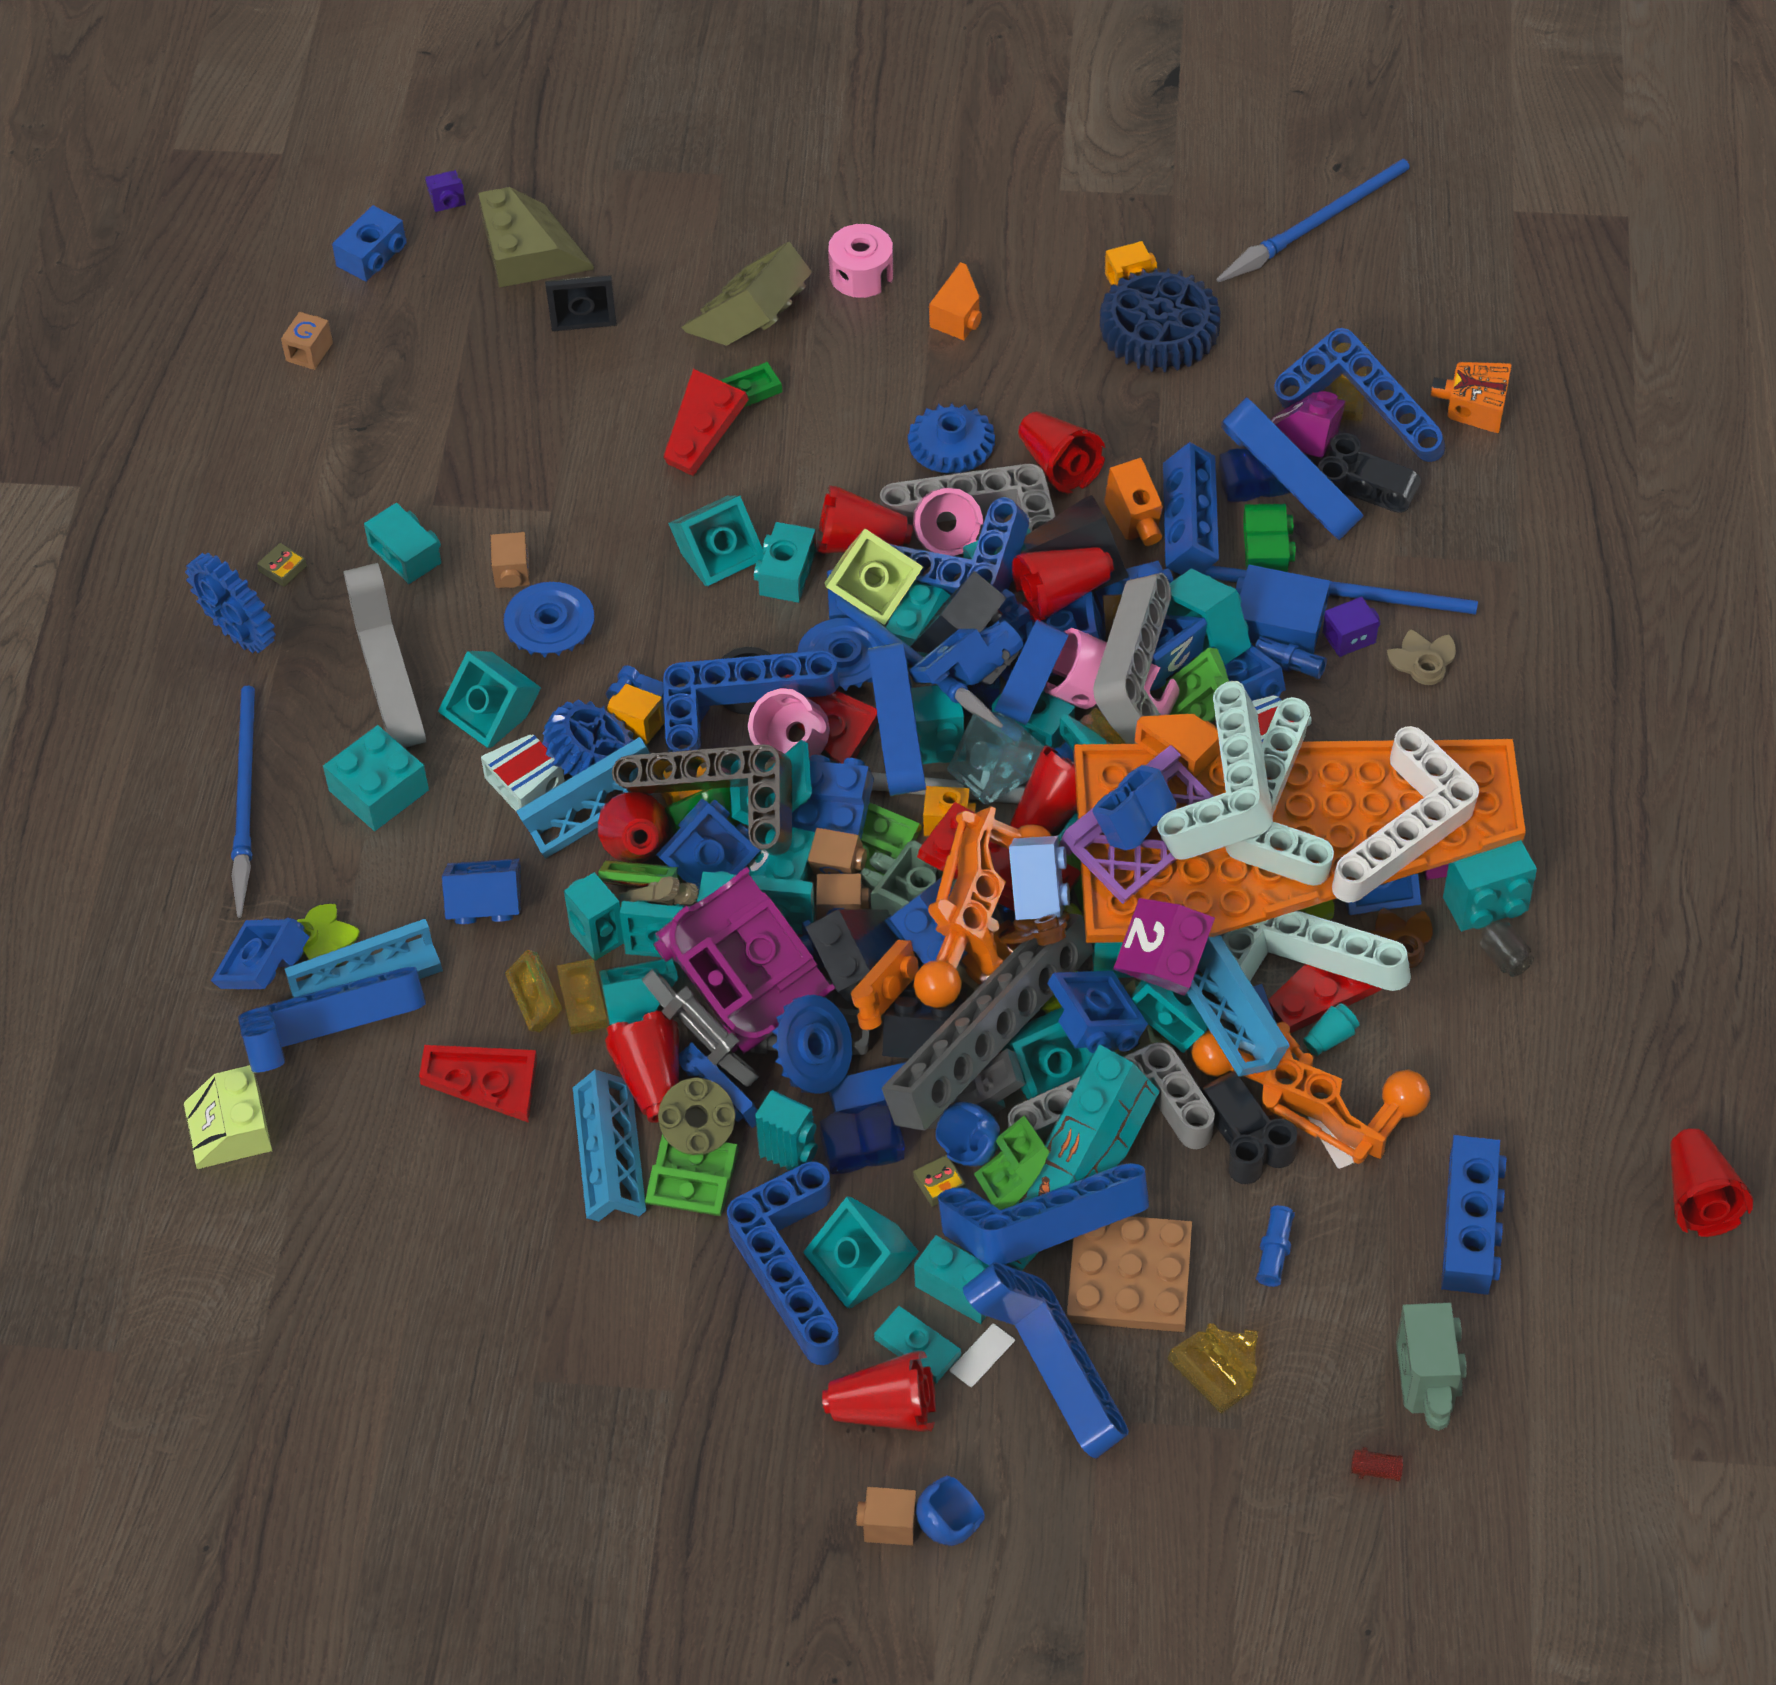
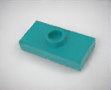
(906, 1333)

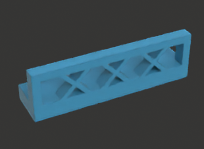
(581, 791)
(395, 955)
(1239, 1006)
(599, 1143)

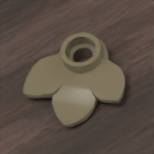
(1420, 655)

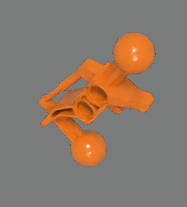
(938, 981)
(1403, 1095)

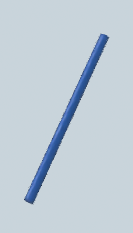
(1369, 593)

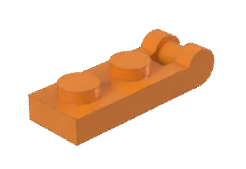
(884, 984)

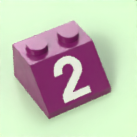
(1312, 422)
(1164, 944)

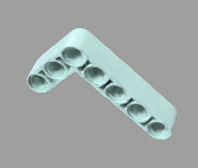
(1246, 805)
(1297, 845)
(1323, 946)

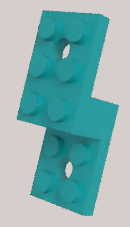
(642, 919)

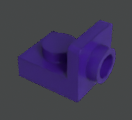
(445, 190)

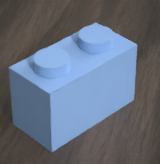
(1038, 877)

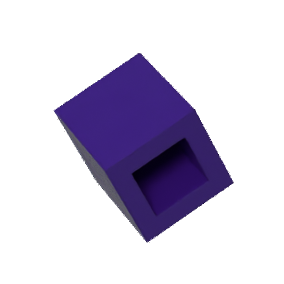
(1351, 626)

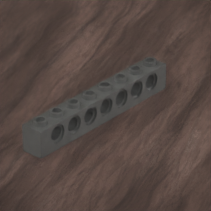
(981, 1028)

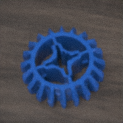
(582, 736)

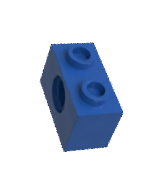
(369, 243)

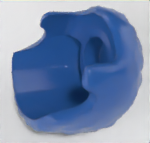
(968, 1134)
(948, 1512)

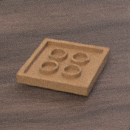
(1131, 1275)

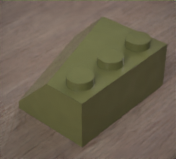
(527, 239)
(752, 297)

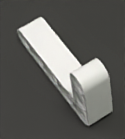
(1438, 802)

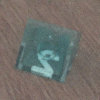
(994, 758)

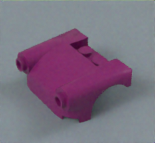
(742, 958)

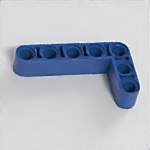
(1369, 386)
(1256, 432)
(984, 562)
(735, 688)
(896, 719)
(326, 1012)
(1043, 1220)
(779, 1261)
(1056, 1350)

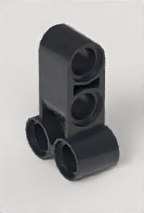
(1368, 476)
(1248, 1129)

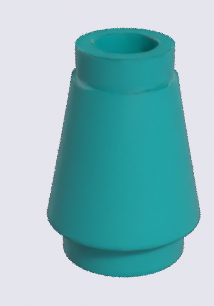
(1332, 1029)

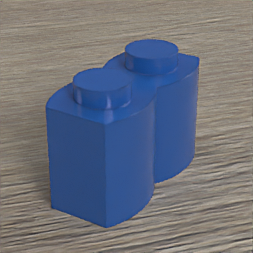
(1134, 807)

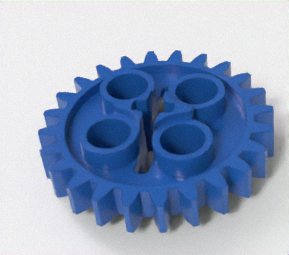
(230, 602)

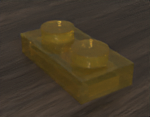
(533, 991)
(582, 996)

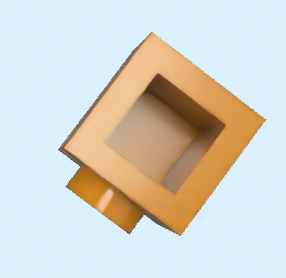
(640, 711)
(938, 802)

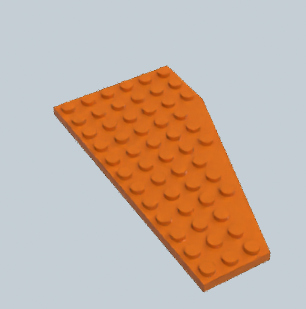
(1332, 792)

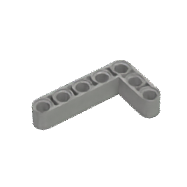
(1021, 483)
(1129, 654)
(383, 655)
(1168, 1080)

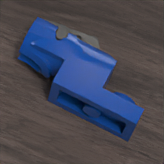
(970, 656)

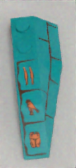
(1094, 1125)

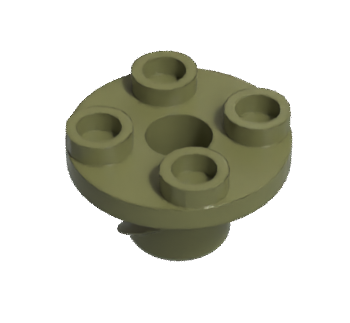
(696, 1116)

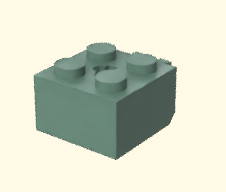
(902, 879)
(1430, 1361)

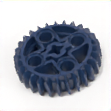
(1160, 319)

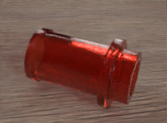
(1376, 1464)

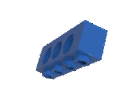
(1190, 510)
(1463, 1268)

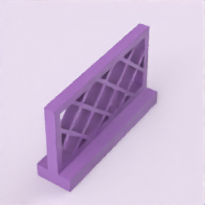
(1088, 831)

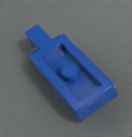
(697, 1064)

